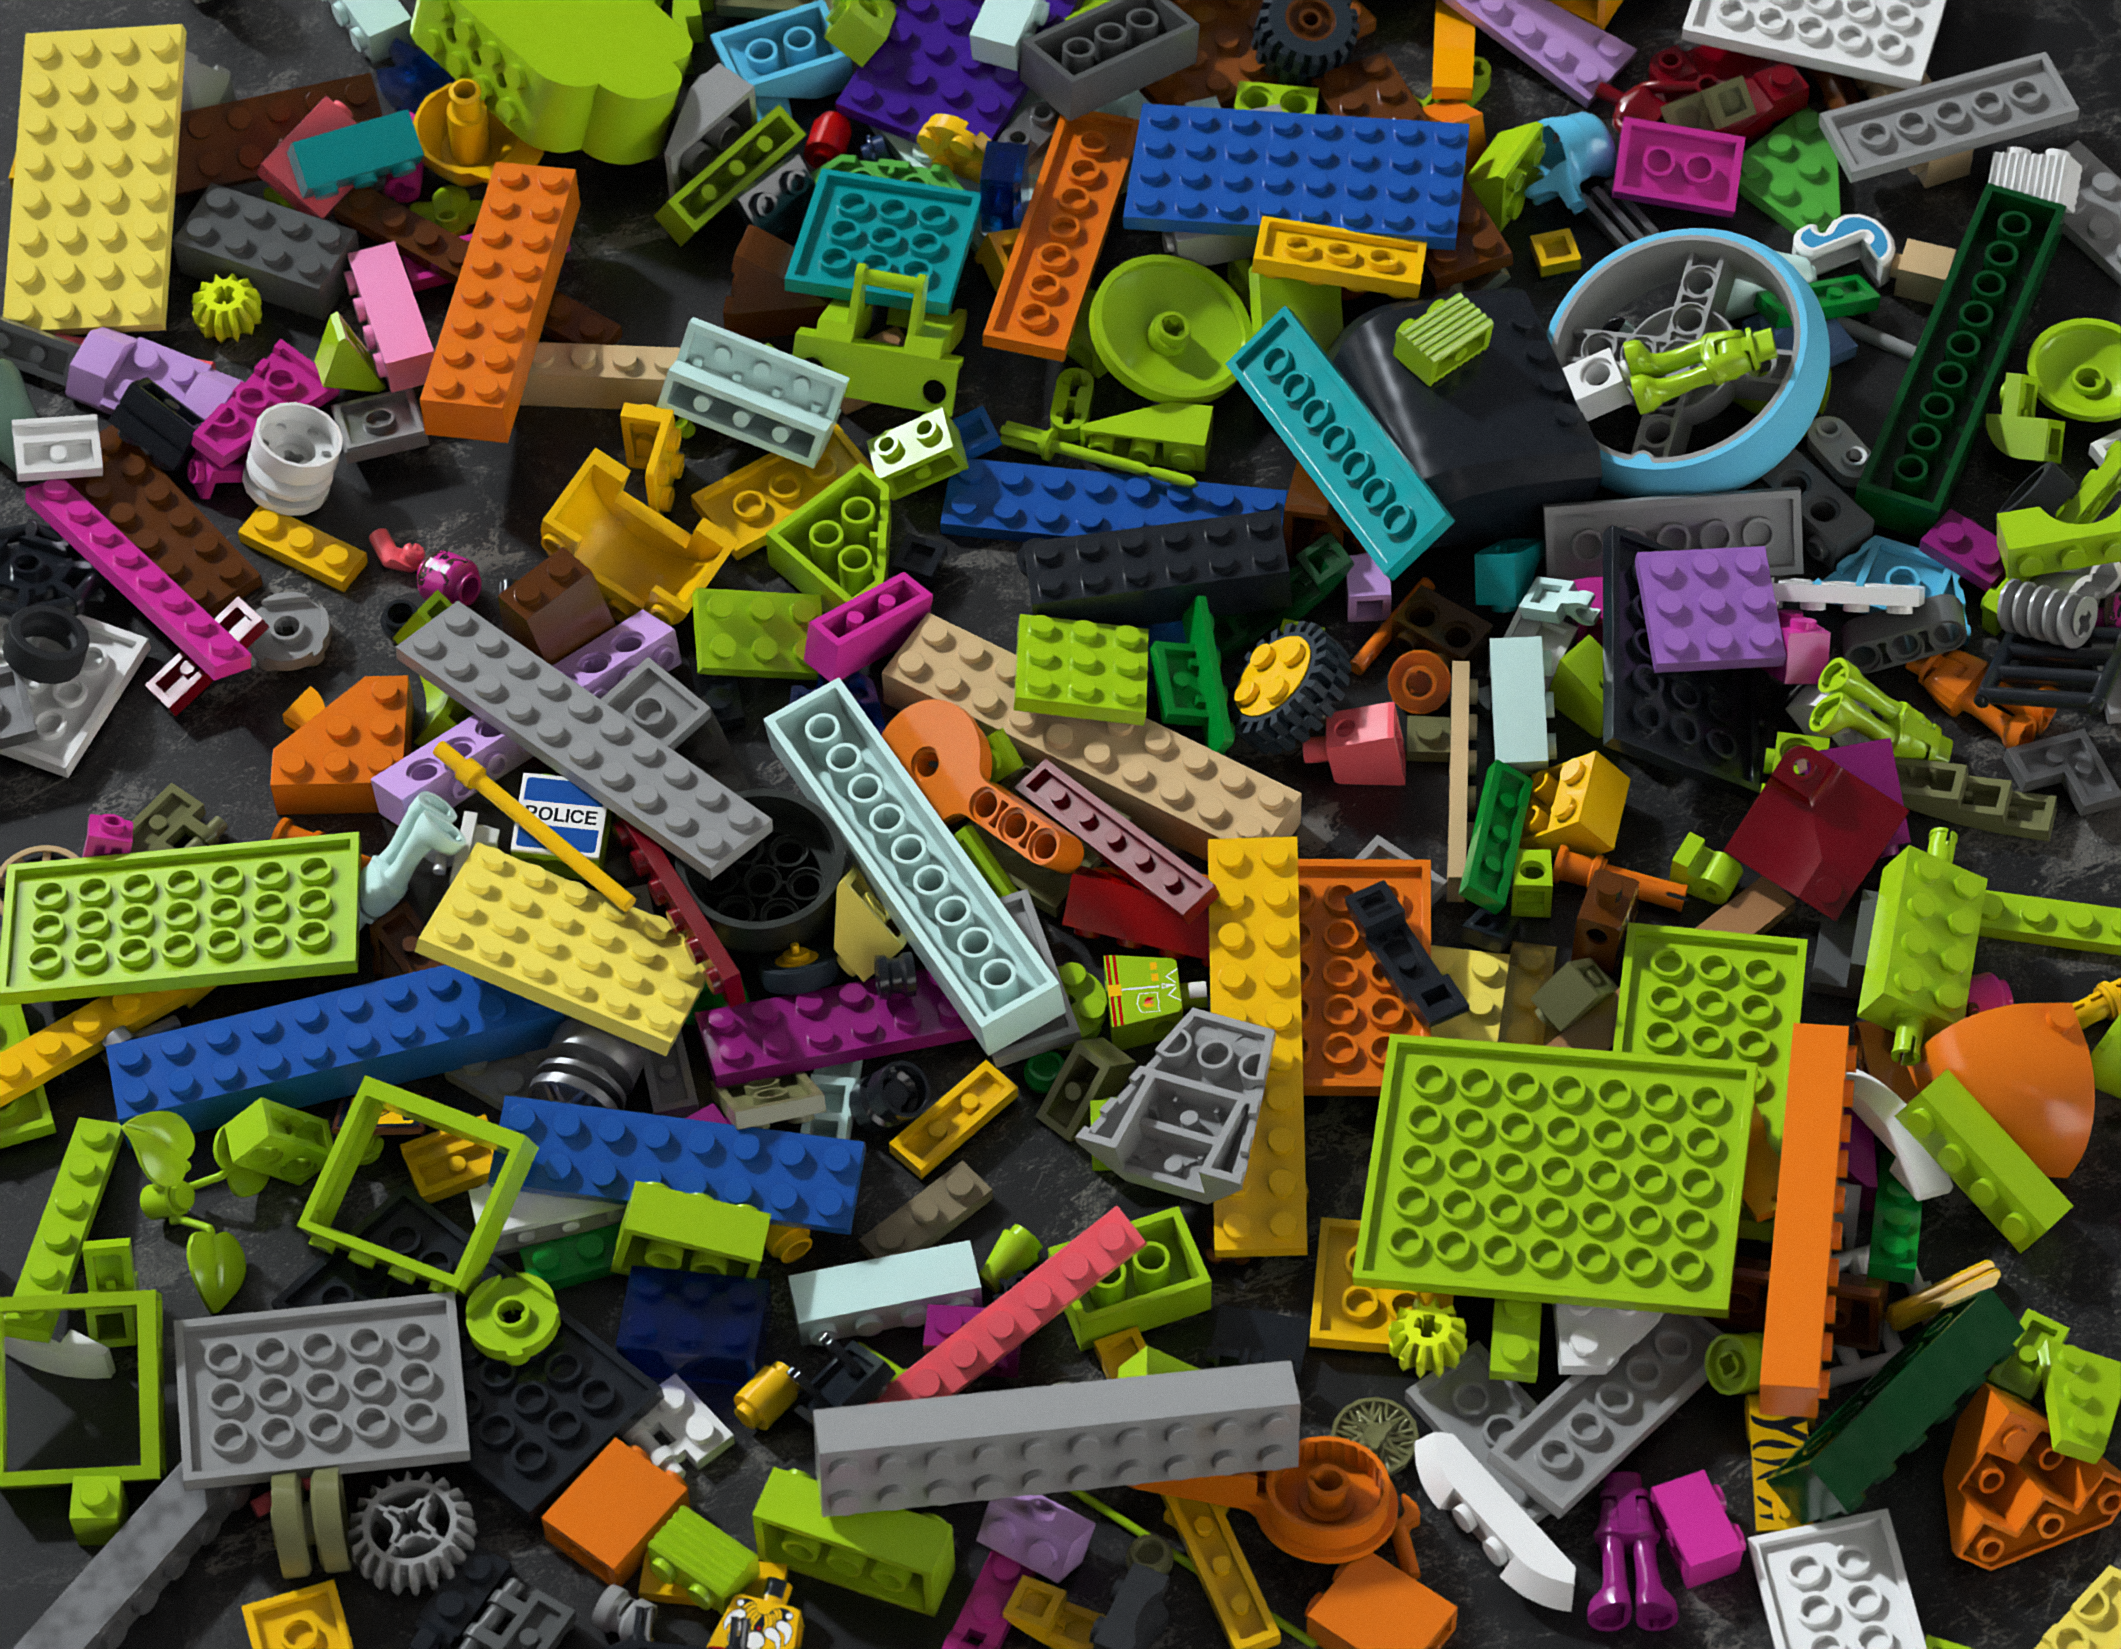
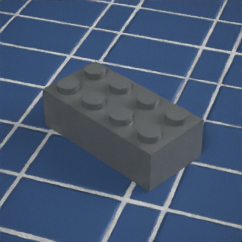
(1108, 54)
(281, 251)

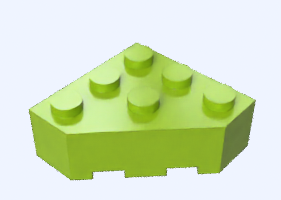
(836, 540)

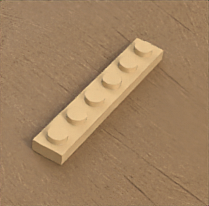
(1461, 765)

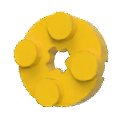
(951, 145)

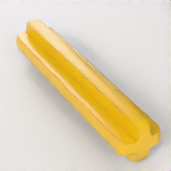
(1933, 1298)

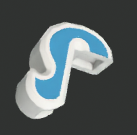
(1846, 241)

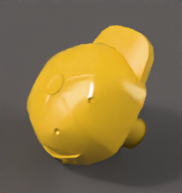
(464, 137)

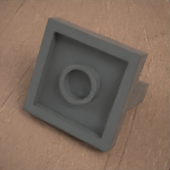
(1844, 950)

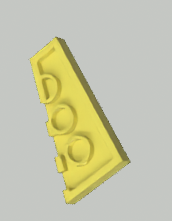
(2093, 1618)

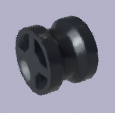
(895, 976)

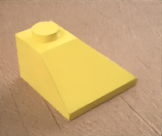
(862, 927)

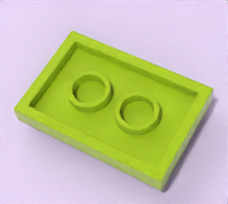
(753, 633)

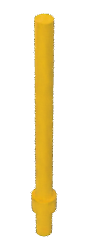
(474, 775)

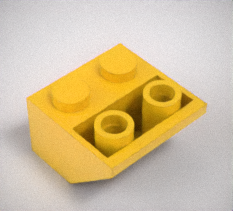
(1576, 806)

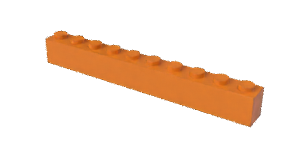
(1805, 1222)

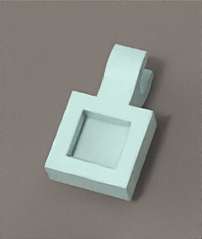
(1555, 598)

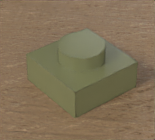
(1428, 738)

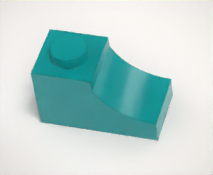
(1506, 572)

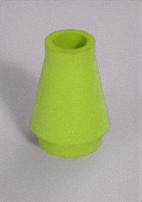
(1013, 1252)

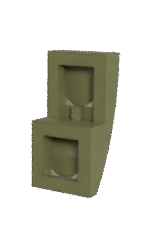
(1712, 107)

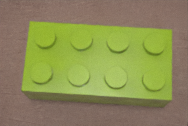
(877, 1553)

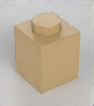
(1921, 270)

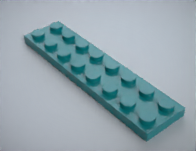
(1340, 443)

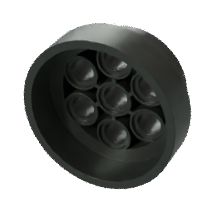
(770, 922)

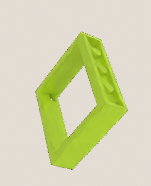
(346, 1155)
(151, 1386)

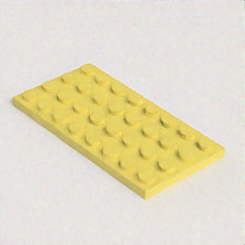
(95, 179)

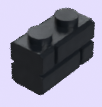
(156, 423)

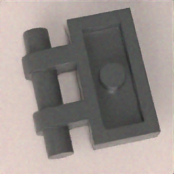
(535, 1624)

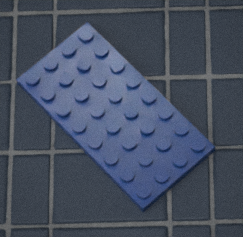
(1233, 166)

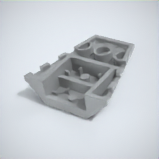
(1189, 1111)

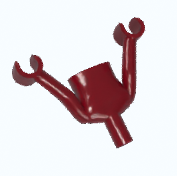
(1642, 103)

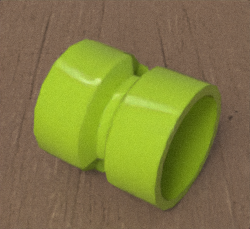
(1735, 1362)

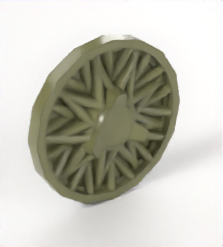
(1382, 1428)

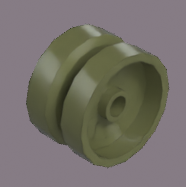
(304, 1523)

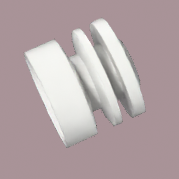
(292, 458)

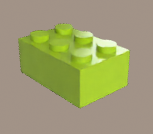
(689, 1233)
(1147, 1290)

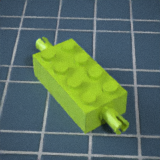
(1922, 945)

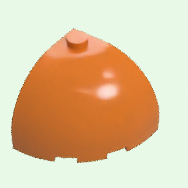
(2027, 1072)

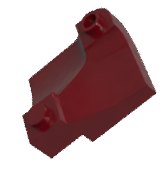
(1773, 85)
(1816, 831)

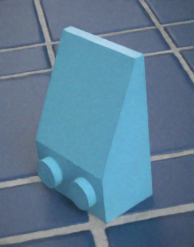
(786, 54)

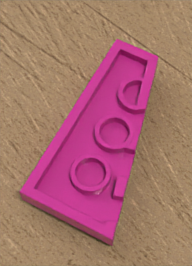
(278, 379)

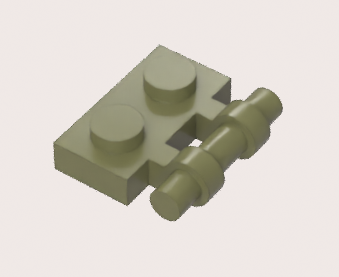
(170, 818)

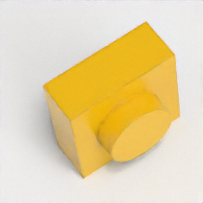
(1555, 252)

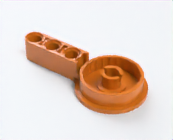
(963, 787)
(1322, 1511)

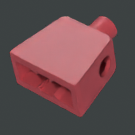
(1362, 746)

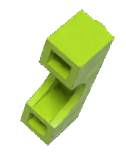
(2039, 544)

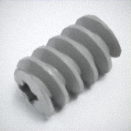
(2046, 613)

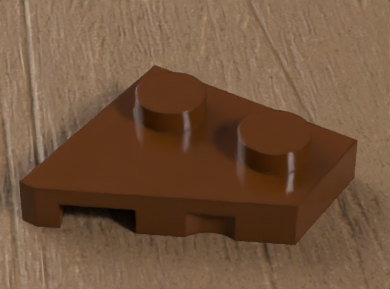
(394, 944)

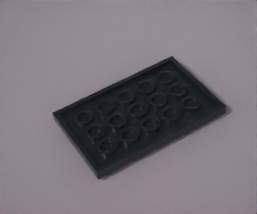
(1681, 720)

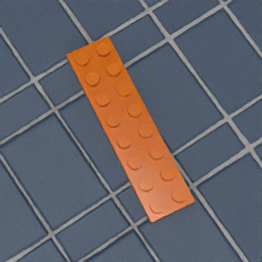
(1062, 236)

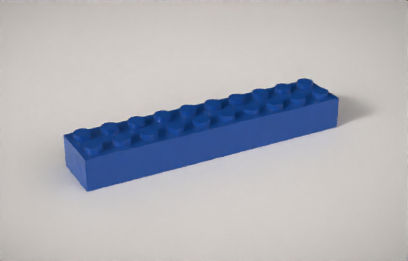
(325, 1046)

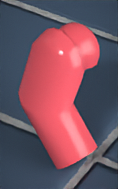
(392, 557)

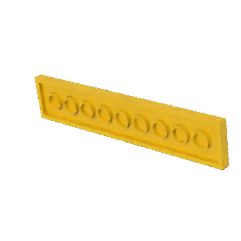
(1259, 982)

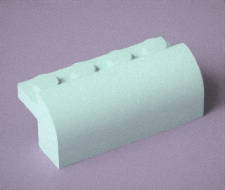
(754, 393)

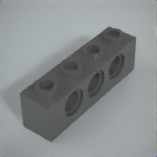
(1830, 519)

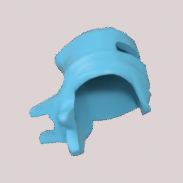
(1582, 152)

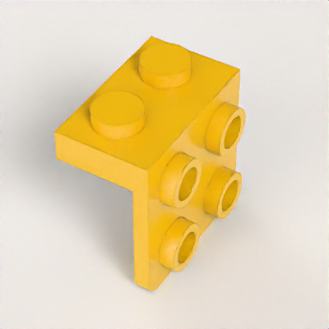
(653, 445)

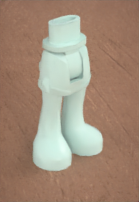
(423, 829)

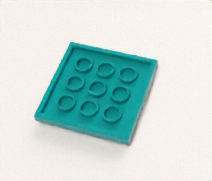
(890, 228)

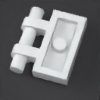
(686, 1423)

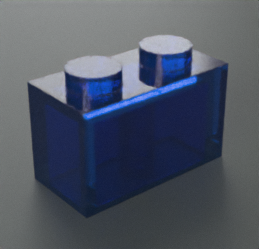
(1004, 186)

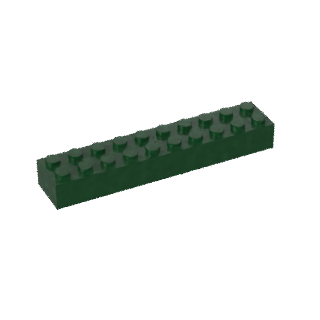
(1960, 360)

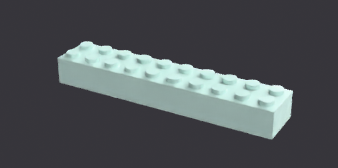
(916, 867)

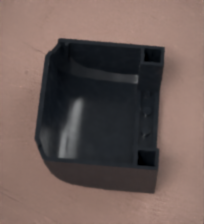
(1490, 433)

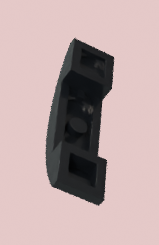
(1402, 957)

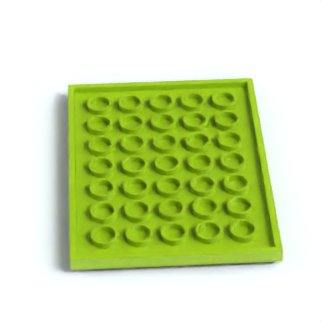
(1557, 1175)

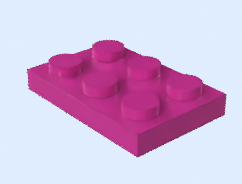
(1678, 167)

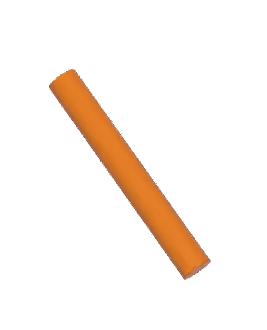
(1382, 635)

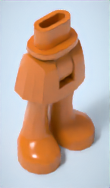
(1953, 683)

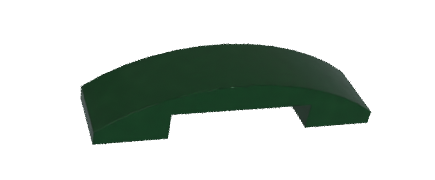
(1316, 575)

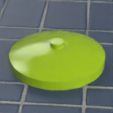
(1168, 329)

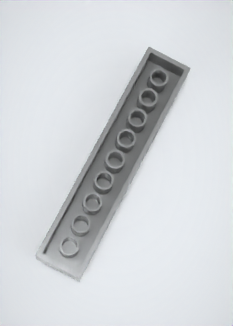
(1056, 1438)

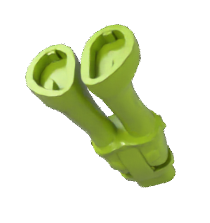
(1723, 359)
(1909, 729)

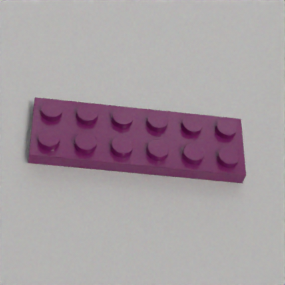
(824, 1029)

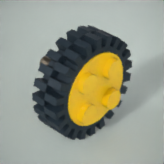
(1287, 687)

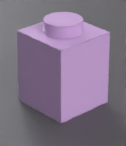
(1367, 591)

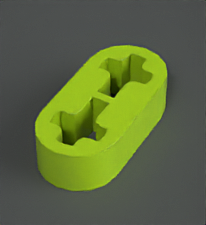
(1079, 405)

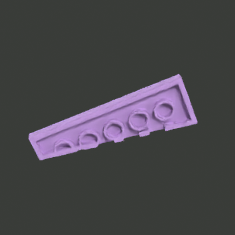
(1552, 42)

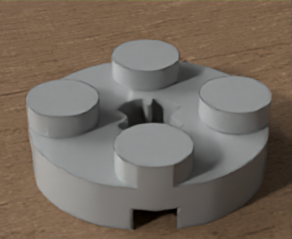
(300, 649)

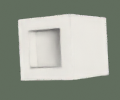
(1588, 373)

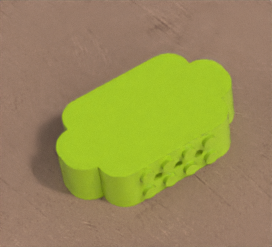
(565, 69)

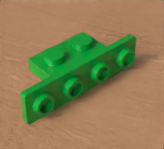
(1191, 680)

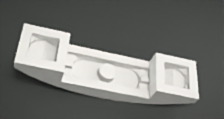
(1912, 1164)
(72, 1357)

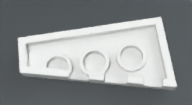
(1897, 598)

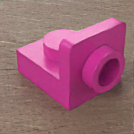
(206, 473)
(108, 835)

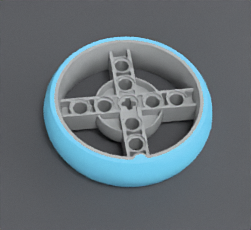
(1703, 262)

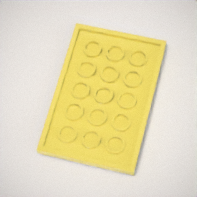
(565, 948)

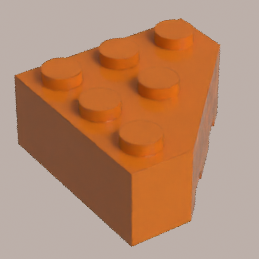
(338, 751)

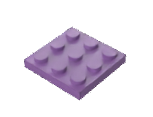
(1710, 609)

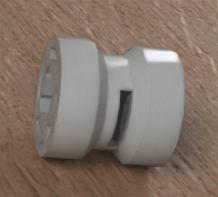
(617, 1611)

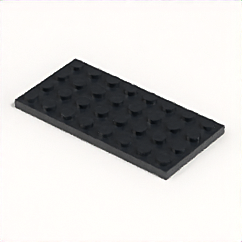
(526, 1423)

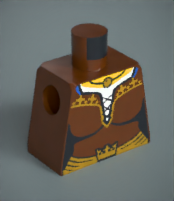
(1608, 906)

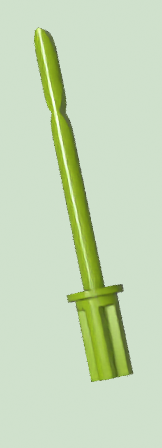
(1047, 444)

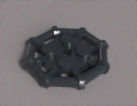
(51, 571)

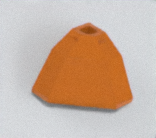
(2011, 1489)

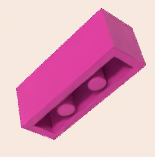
(866, 627)

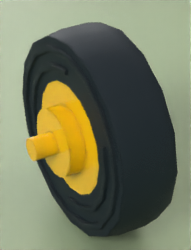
(798, 969)

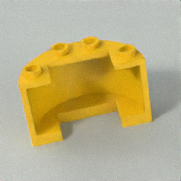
(630, 548)

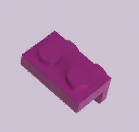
(1965, 549)

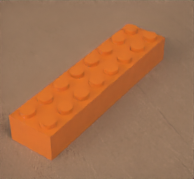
(500, 303)

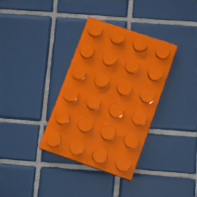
(1343, 992)

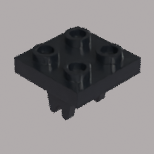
(778, 199)
(848, 1380)

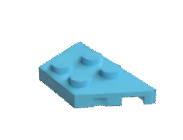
(1900, 564)

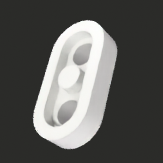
(1837, 449)

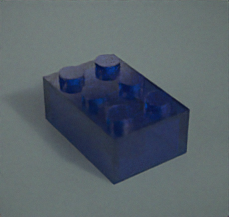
(695, 1325)

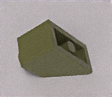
(1572, 993)
(1089, 1073)

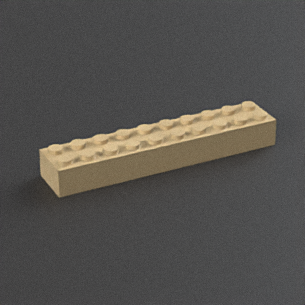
(1144, 771)

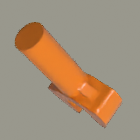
(1402, 1539)

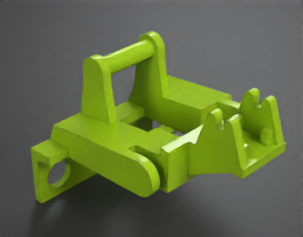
(884, 370)

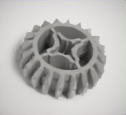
(408, 1509)

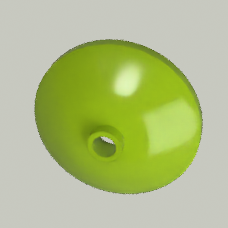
(2079, 369)

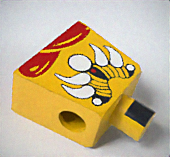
(772, 1622)

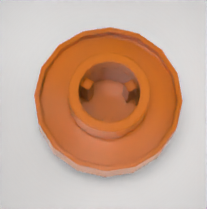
(1419, 681)

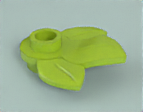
(450, 209)

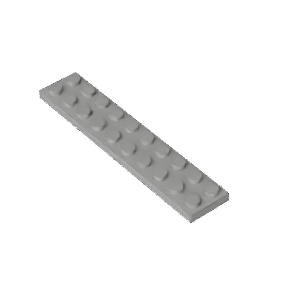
(585, 740)

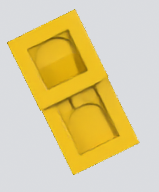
(1048, 1617)

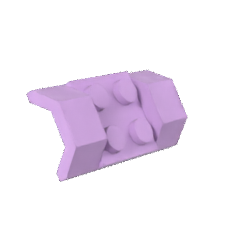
(113, 360)

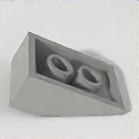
(711, 120)

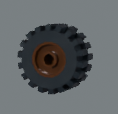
(1304, 38)

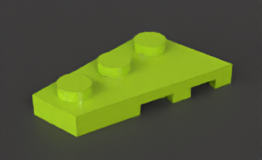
(2080, 1399)

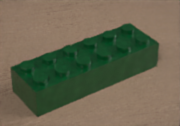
(1897, 1407)

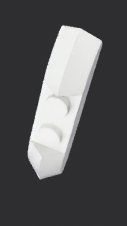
(1507, 1533)

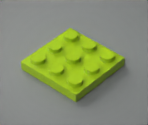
(1081, 669)

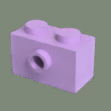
(1037, 1534)

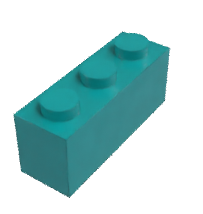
(355, 155)

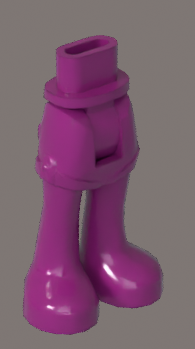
(1629, 1528)

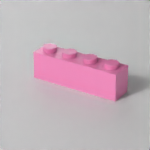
(391, 316)

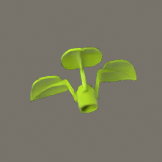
(162, 1149)

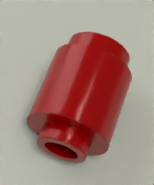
(827, 138)

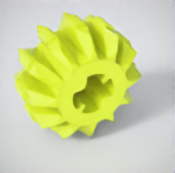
(226, 308)
(1427, 1338)

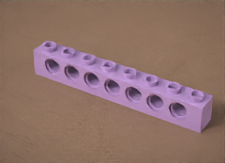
(594, 667)

